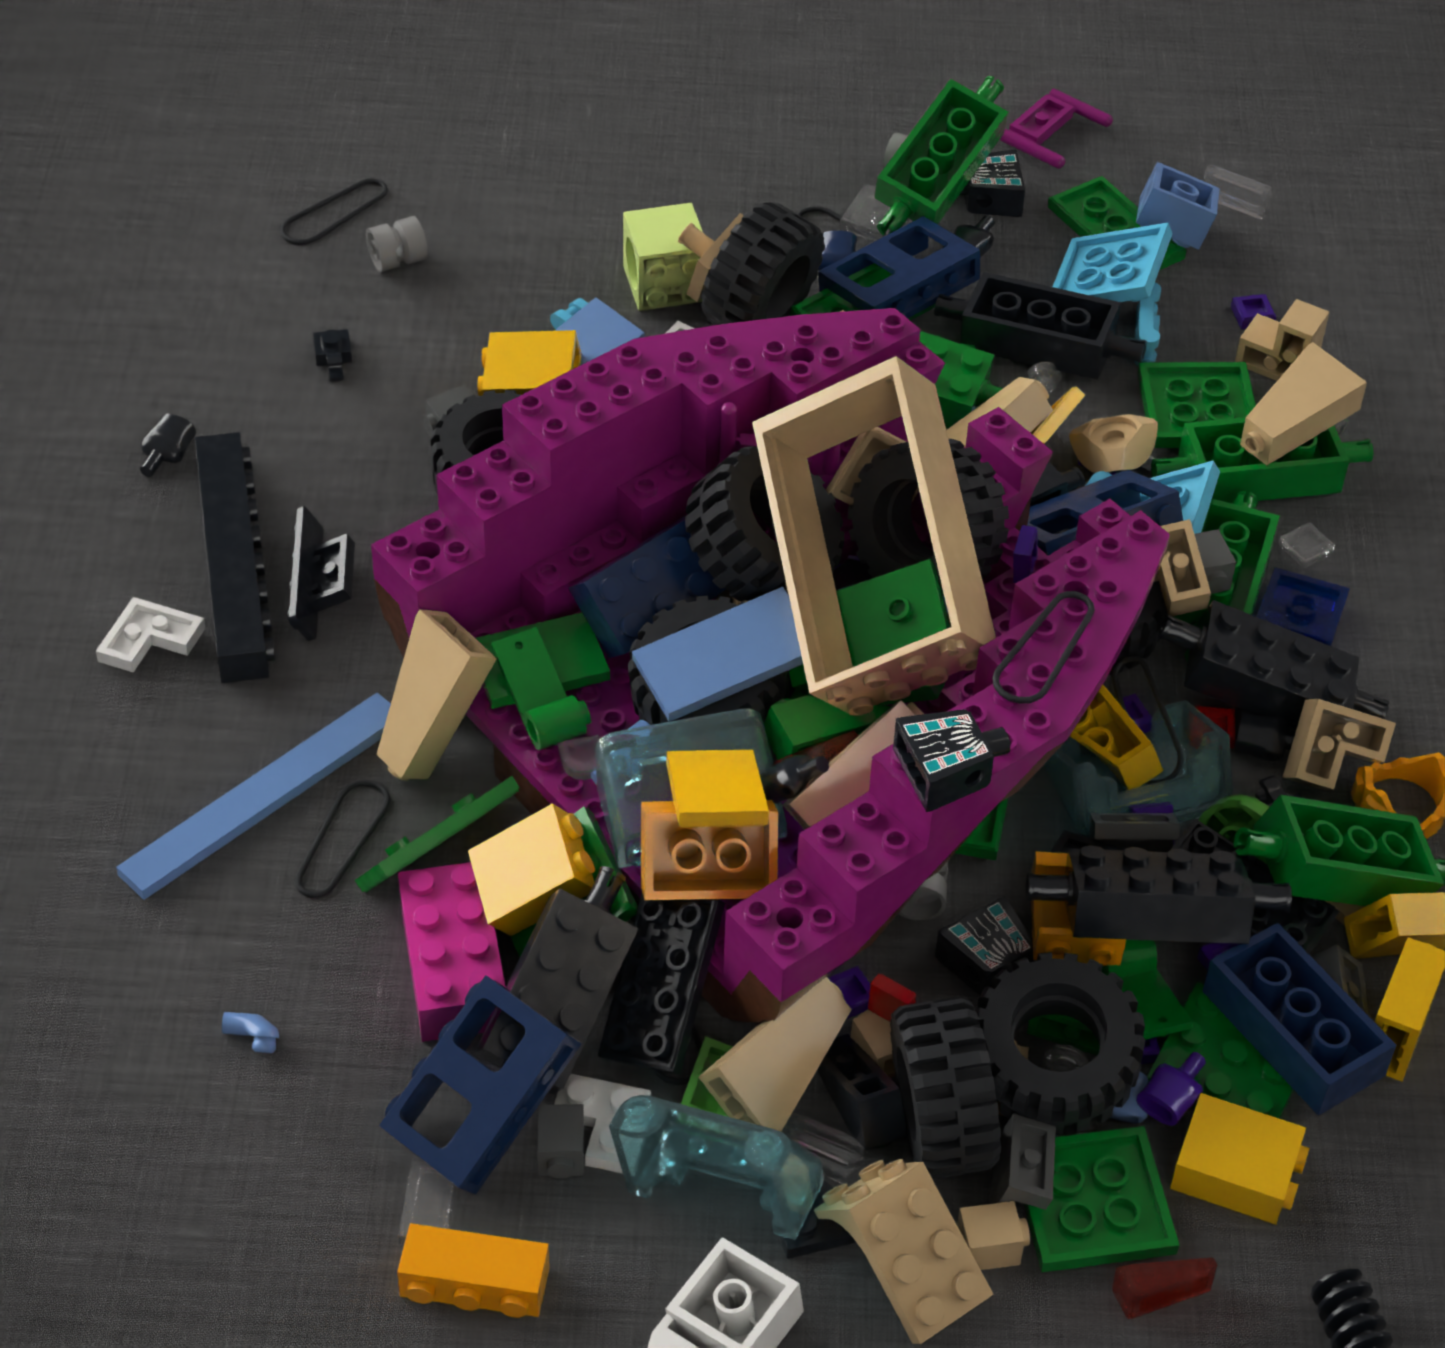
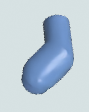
(251, 1025)

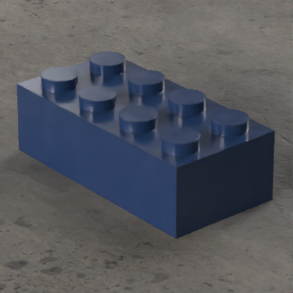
(639, 585)
(1298, 1018)

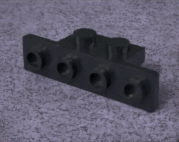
(319, 573)

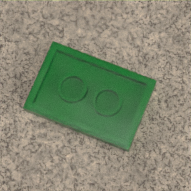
(570, 647)

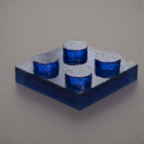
(1304, 605)

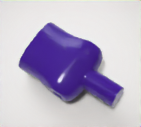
(1172, 1090)

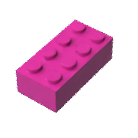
(446, 942)

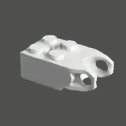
(730, 1304)

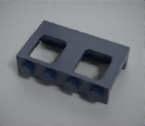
(914, 281)
(1122, 488)
(498, 1099)

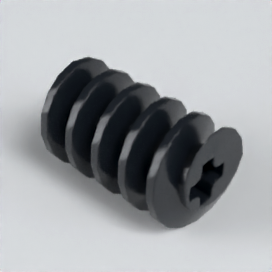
(1349, 1312)

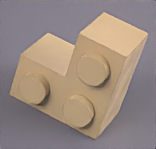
(1273, 345)
(1182, 572)
(1328, 733)

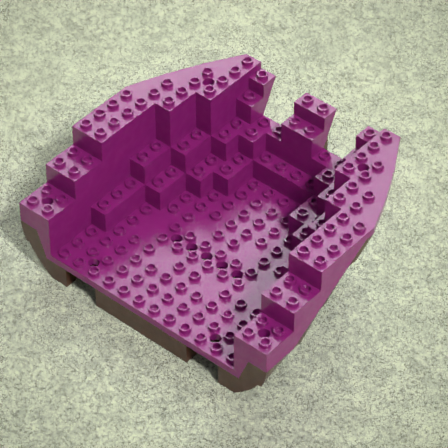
(611, 462)

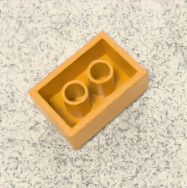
(704, 860)

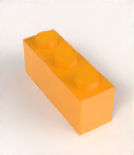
(473, 1270)

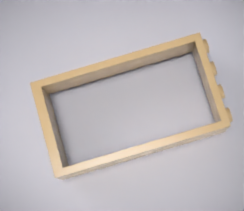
(825, 421)

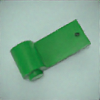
(538, 692)
(1155, 999)

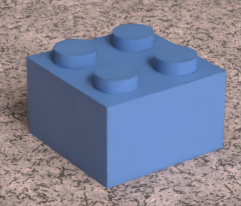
(1182, 202)

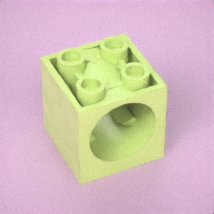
(654, 259)

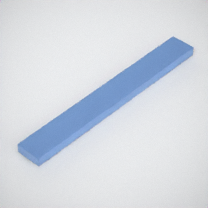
(255, 798)

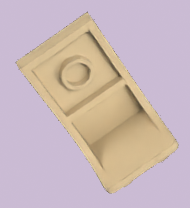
(909, 1244)

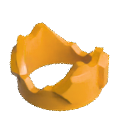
(1424, 770)

